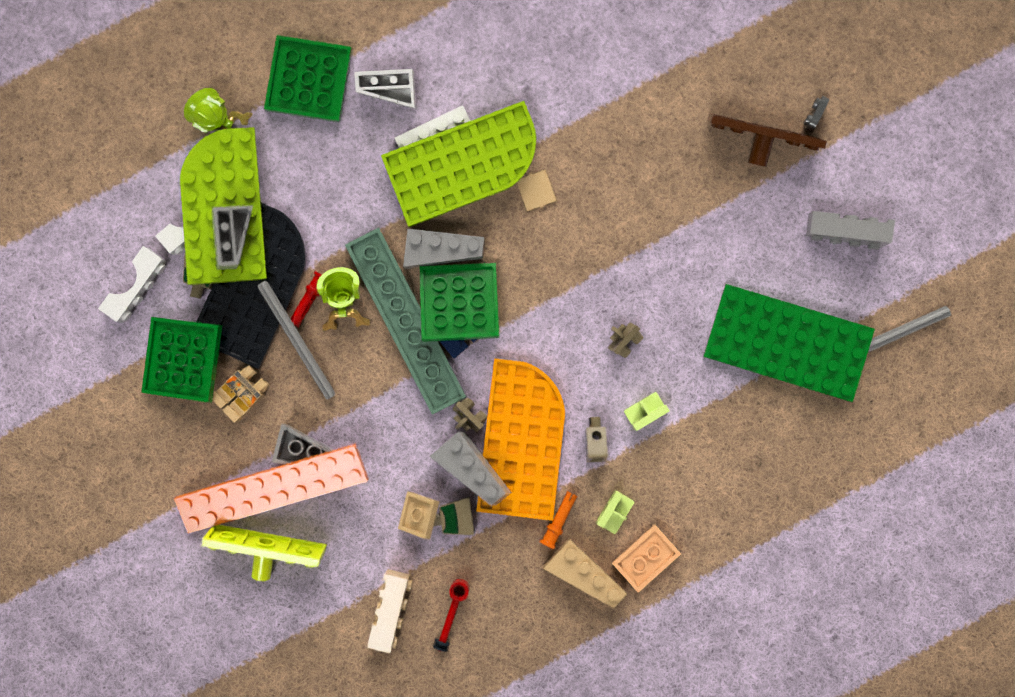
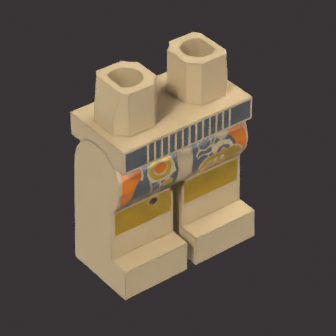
(242, 391)

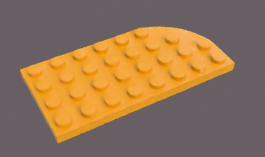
(524, 439)

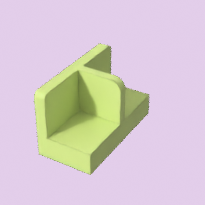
(646, 411)
(615, 512)

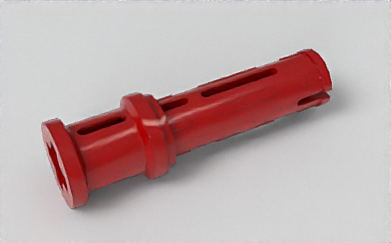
(307, 301)

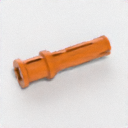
(555, 528)

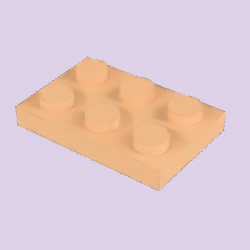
(646, 558)

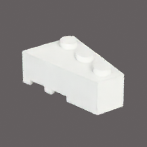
(388, 85)

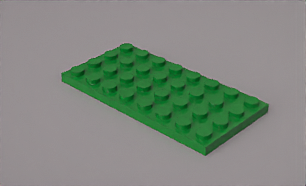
(789, 343)

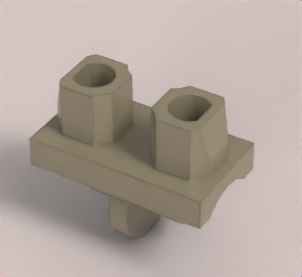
(622, 337)
(466, 418)

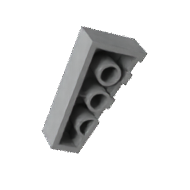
(850, 230)
(436, 248)
(295, 445)
(471, 468)

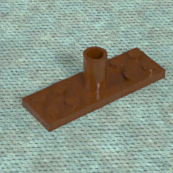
(764, 137)

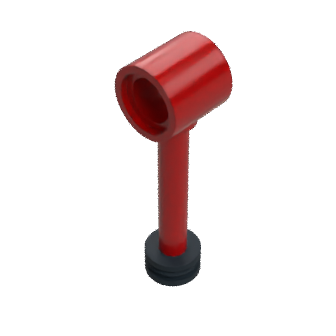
(441, 644)

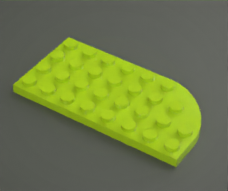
(462, 163)
(221, 174)

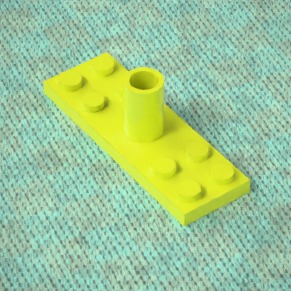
(264, 548)

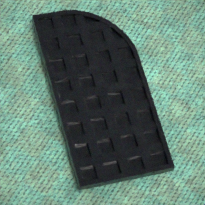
(241, 308)

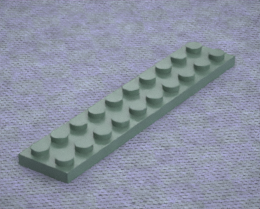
(403, 319)

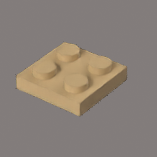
(418, 515)

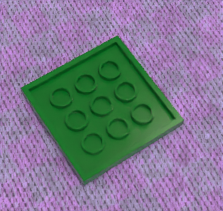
(308, 78)
(459, 302)
(181, 359)

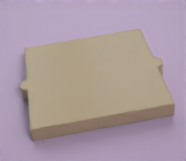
(536, 190)

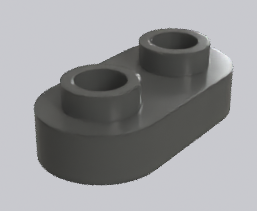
(812, 120)

